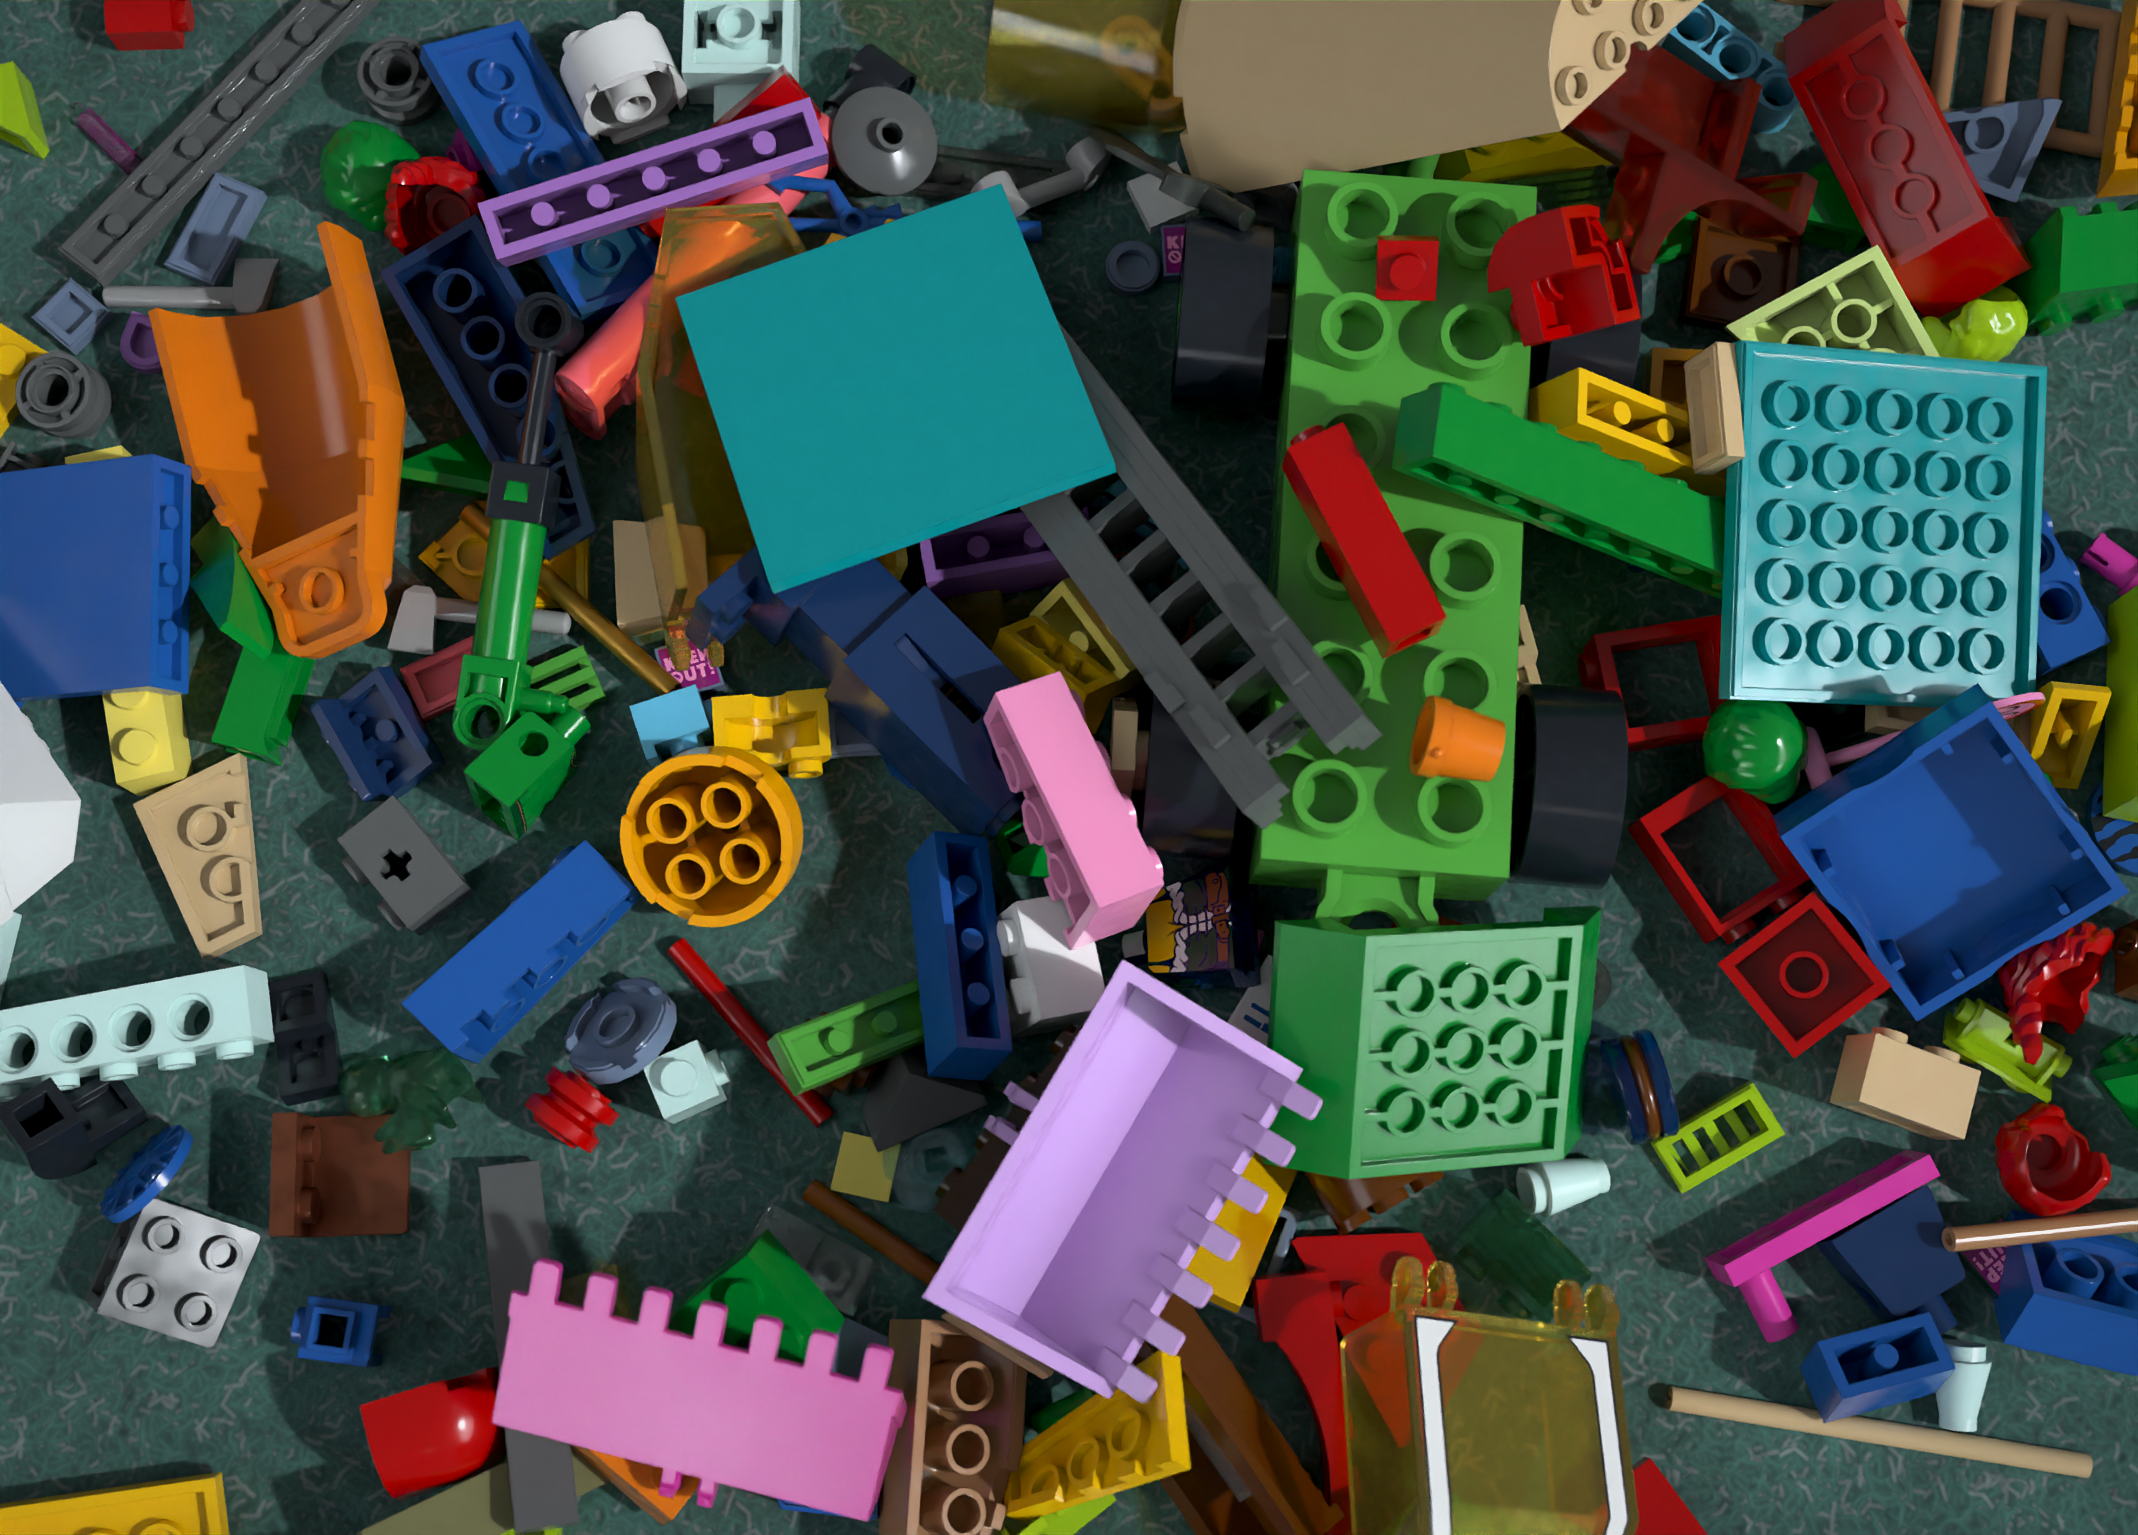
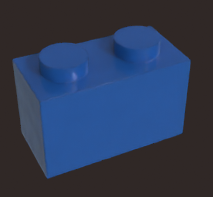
(1877, 1367)

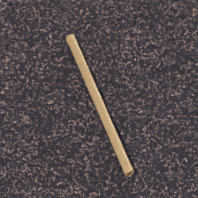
(1881, 1432)

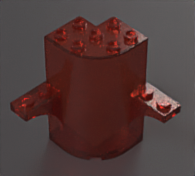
(1680, 154)

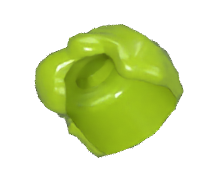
(1980, 329)

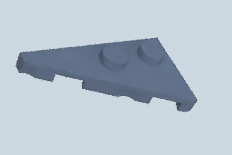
(2003, 141)

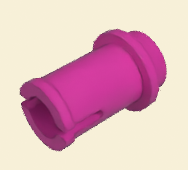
(2112, 563)

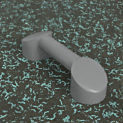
(1086, 162)

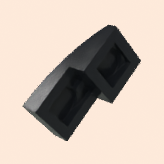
(305, 1038)

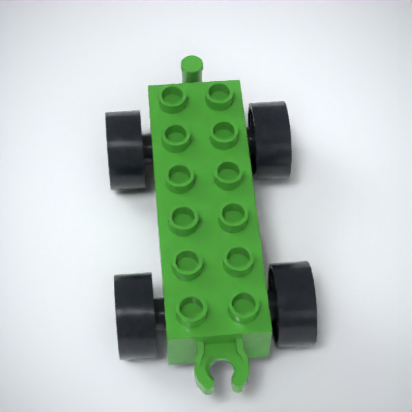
(1359, 817)

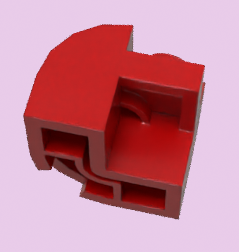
(1563, 275)
(435, 1433)

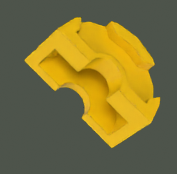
(781, 730)

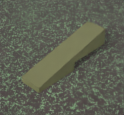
(474, 1506)

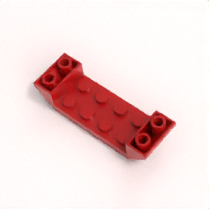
(1899, 157)

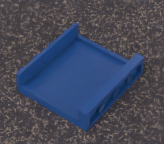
(95, 578)

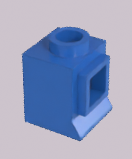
(360, 1332)

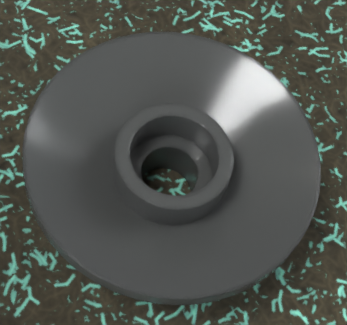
(867, 157)

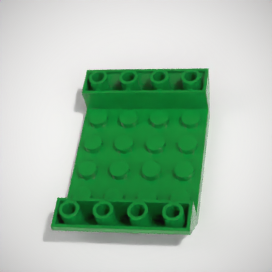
(1434, 1041)

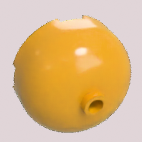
(682, 842)

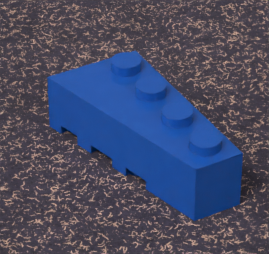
(522, 953)

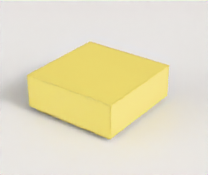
(860, 1169)

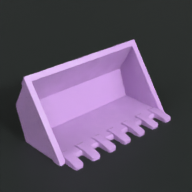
(1120, 1184)

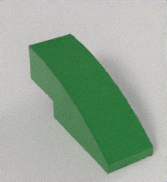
(230, 590)

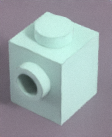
(687, 1081)

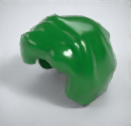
(358, 168)
(1756, 748)

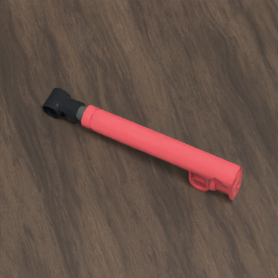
(604, 368)

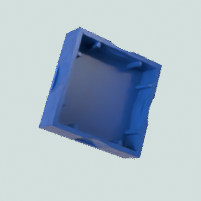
(1948, 852)

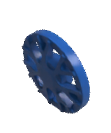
(146, 1173)

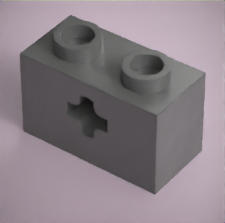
(434, 881)

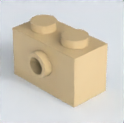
(1906, 1085)

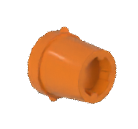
(1455, 742)

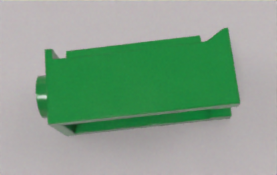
(263, 703)

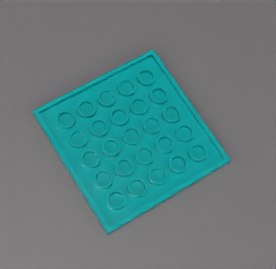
(1882, 528)

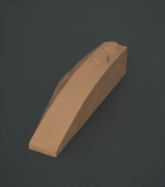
(956, 1434)

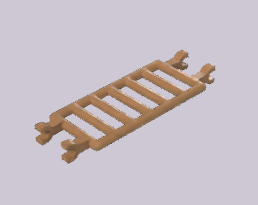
(2058, 17)

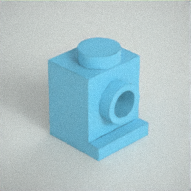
(673, 723)

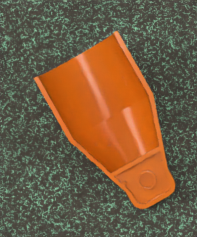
(299, 446)

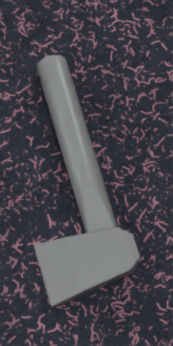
(249, 295)
(420, 608)

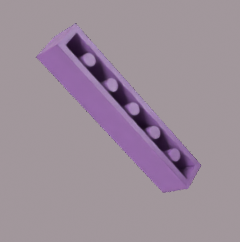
(652, 180)

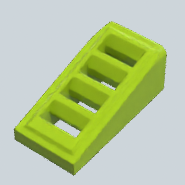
(1759, 1110)

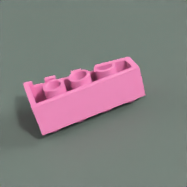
(1073, 808)

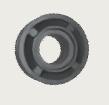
(382, 66)
(44, 382)

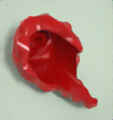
(428, 200)
(2053, 983)

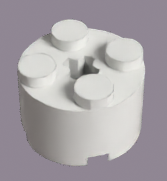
(621, 78)

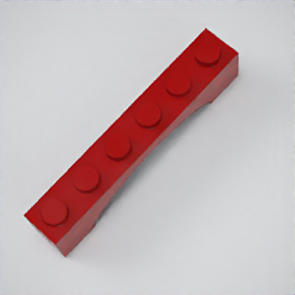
(1299, 1316)

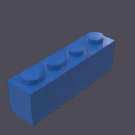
(958, 957)

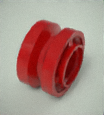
(571, 1109)

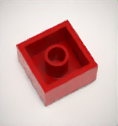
(1804, 974)

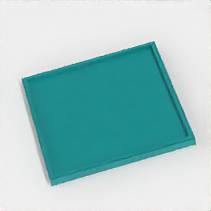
(892, 388)

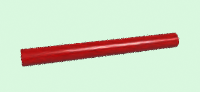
(743, 1025)

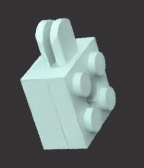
(736, 47)

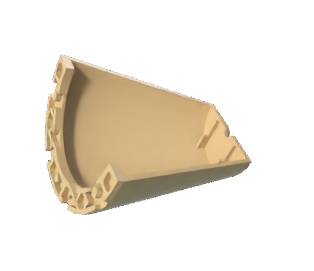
(1390, 79)

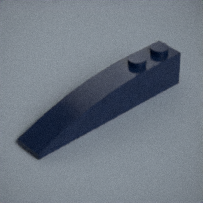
(465, 319)

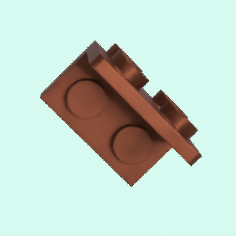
(336, 1178)

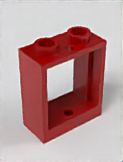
(1598, 671)
(1761, 829)

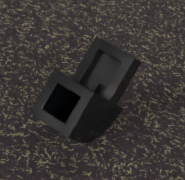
(64, 1132)

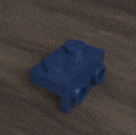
(378, 737)

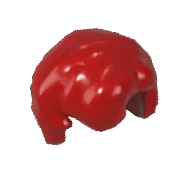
(2048, 1162)

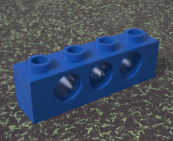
(2078, 624)

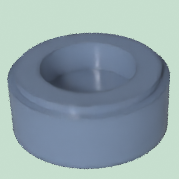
(1132, 268)

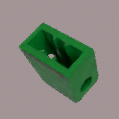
(513, 783)

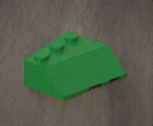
(2080, 267)

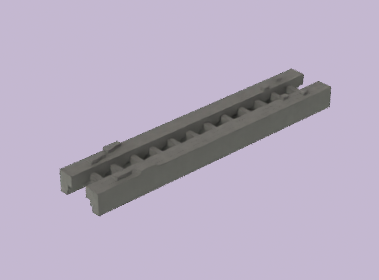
(1216, 573)

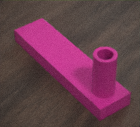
(1751, 1257)

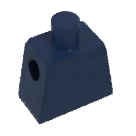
(1899, 1259)

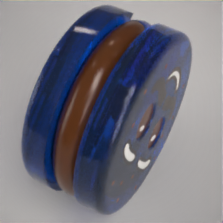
(1639, 1086)

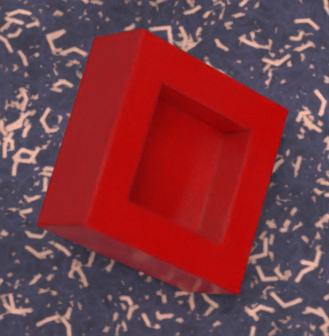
(1406, 267)

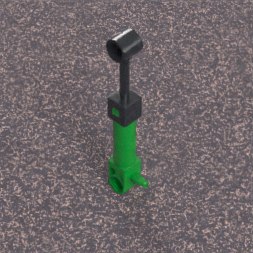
(521, 511)

